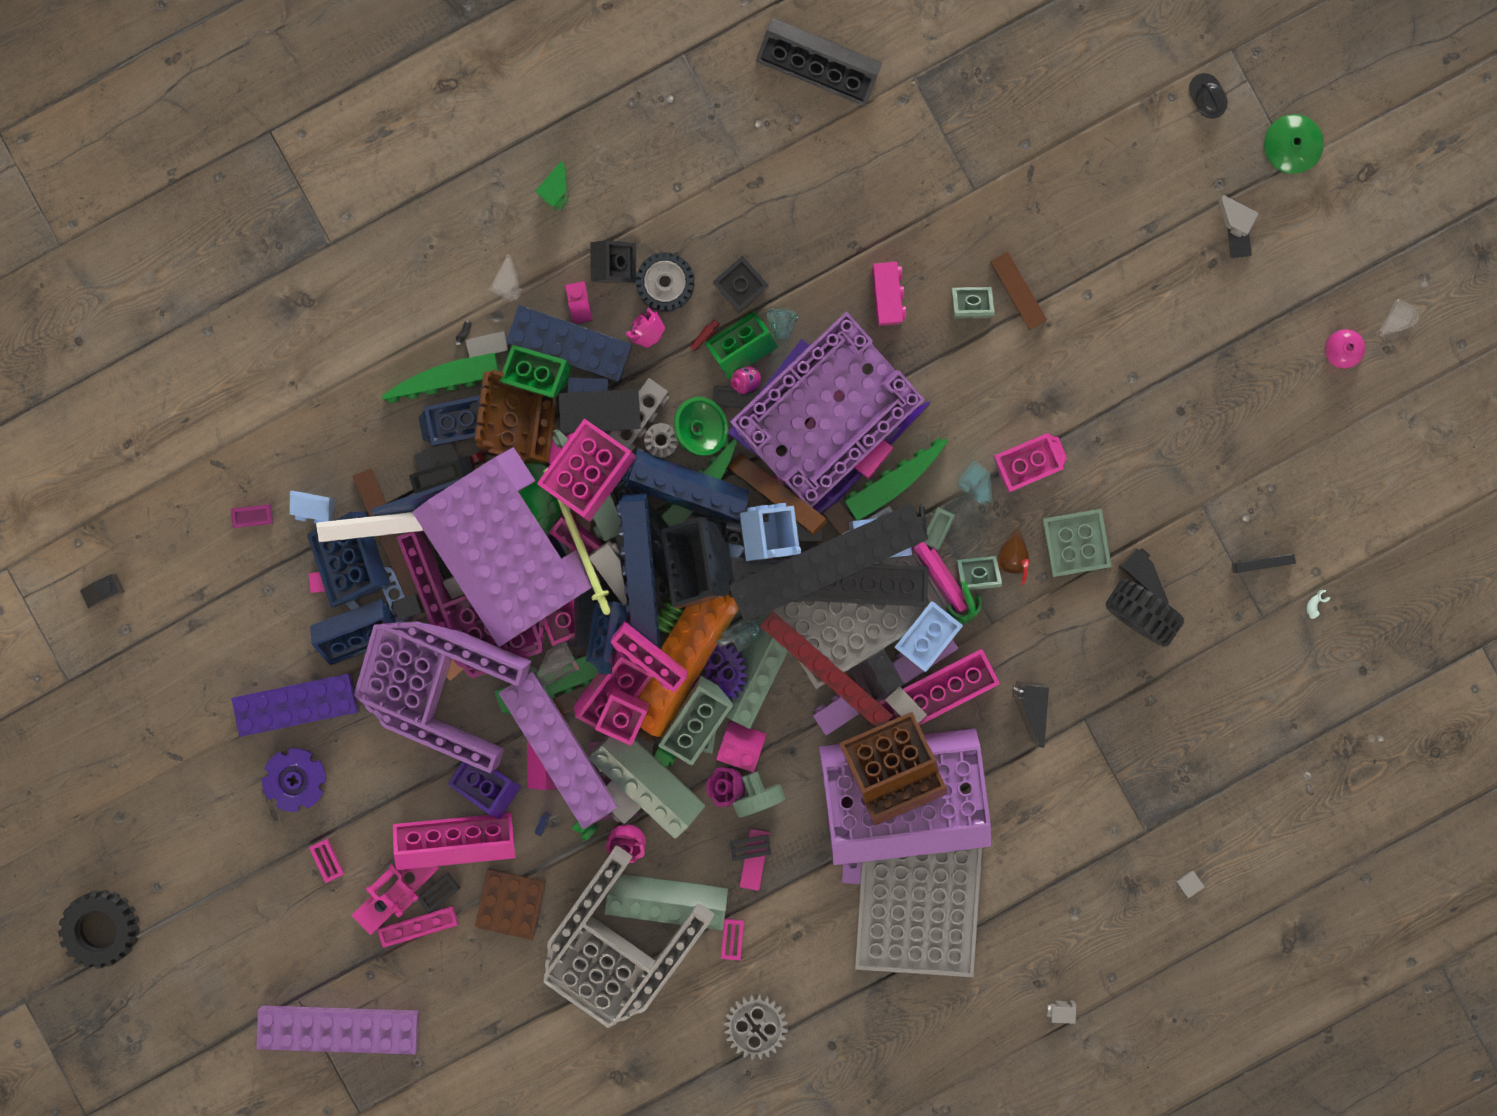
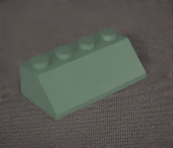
(696, 721)

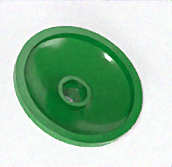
(1280, 144)
(709, 424)

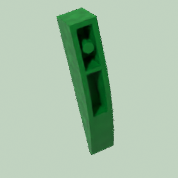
(448, 376)
(717, 468)
(892, 483)

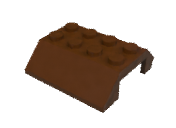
(514, 419)

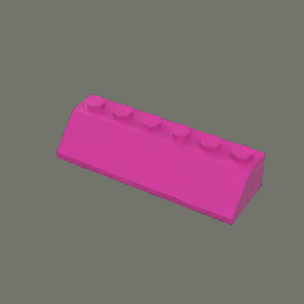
(950, 686)
(453, 841)

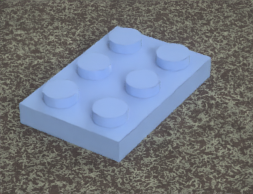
(928, 636)

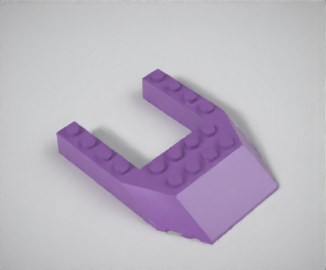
(406, 677)

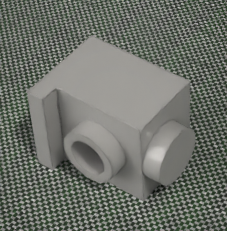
(1062, 1012)

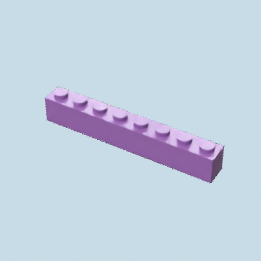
(839, 712)

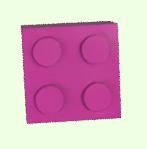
(622, 716)

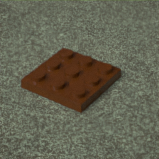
(510, 904)

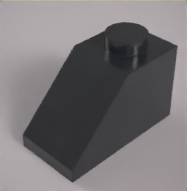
(102, 590)

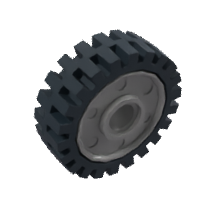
(669, 297)

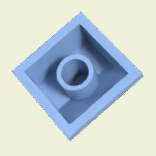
(311, 506)

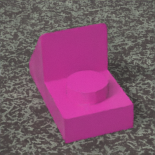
(578, 302)

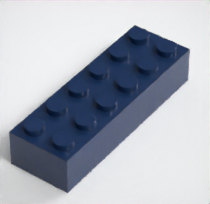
(570, 342)

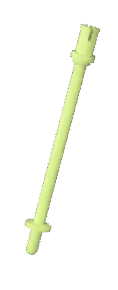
(599, 594)

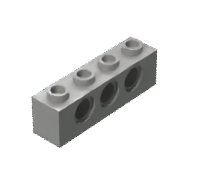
(659, 394)

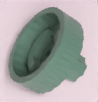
(757, 796)

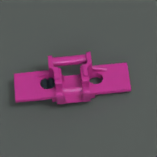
(396, 899)

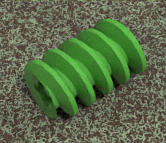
(668, 617)

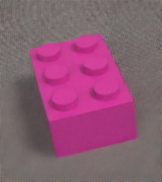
(888, 294)

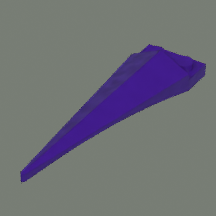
(853, 476)

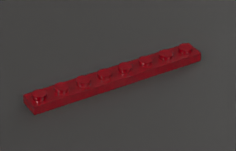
(825, 670)

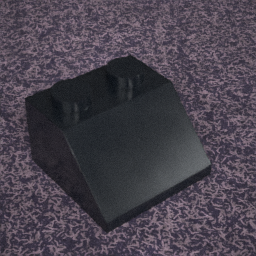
(613, 262)
(877, 675)

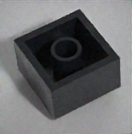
(740, 284)

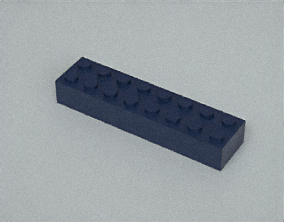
(639, 566)

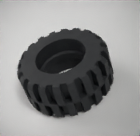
(1144, 612)
(74, 937)

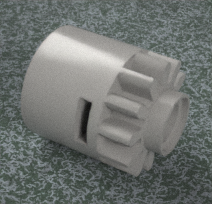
(661, 430)

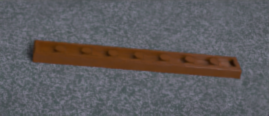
(373, 498)

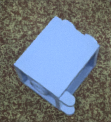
(770, 538)

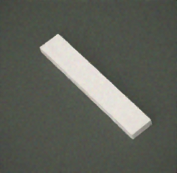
(367, 527)

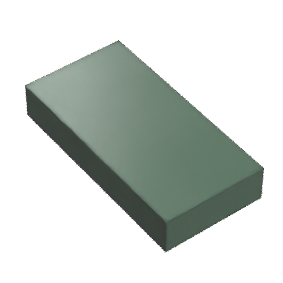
(938, 528)

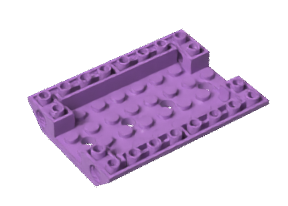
(842, 429)
(939, 826)

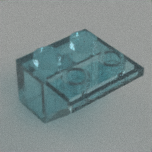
(976, 480)

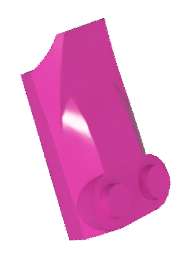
(1030, 461)

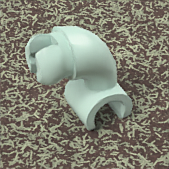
(1312, 604)

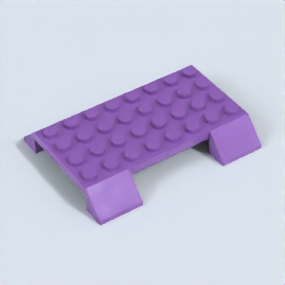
(500, 548)

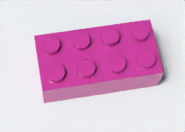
(624, 677)

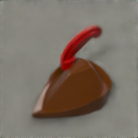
(1014, 556)

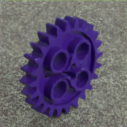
(732, 685)

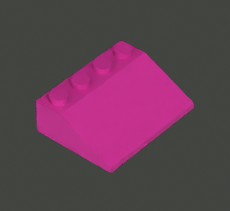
(587, 470)

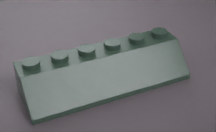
(763, 664)
(648, 784)
(664, 900)

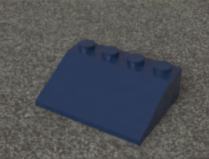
(349, 566)

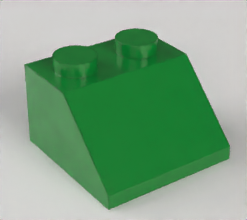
(555, 188)

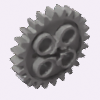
(770, 1016)

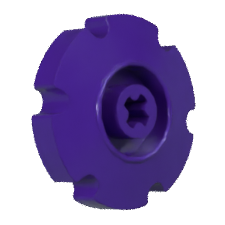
(308, 772)

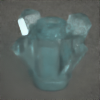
(782, 322)

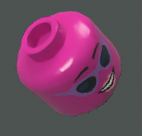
(745, 379)

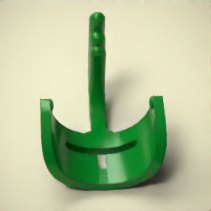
(971, 605)

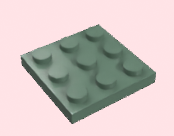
(1076, 542)

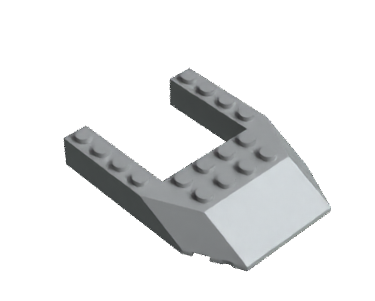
(603, 969)

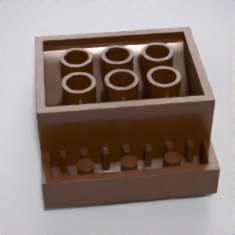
(893, 768)

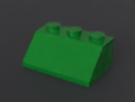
(741, 344)
(535, 371)

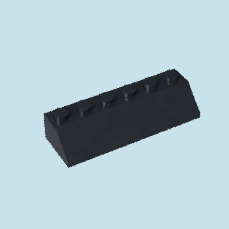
(818, 61)

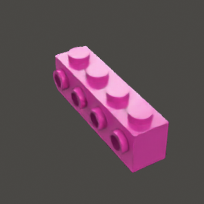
(649, 657)

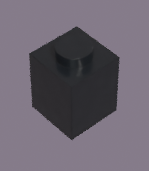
(406, 607)

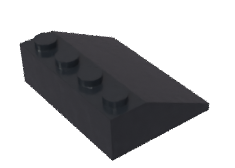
(1032, 704)

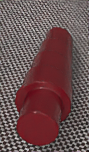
(705, 334)

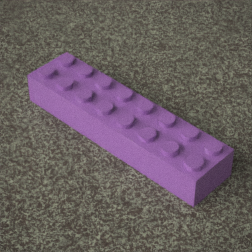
(559, 750)
(338, 1029)

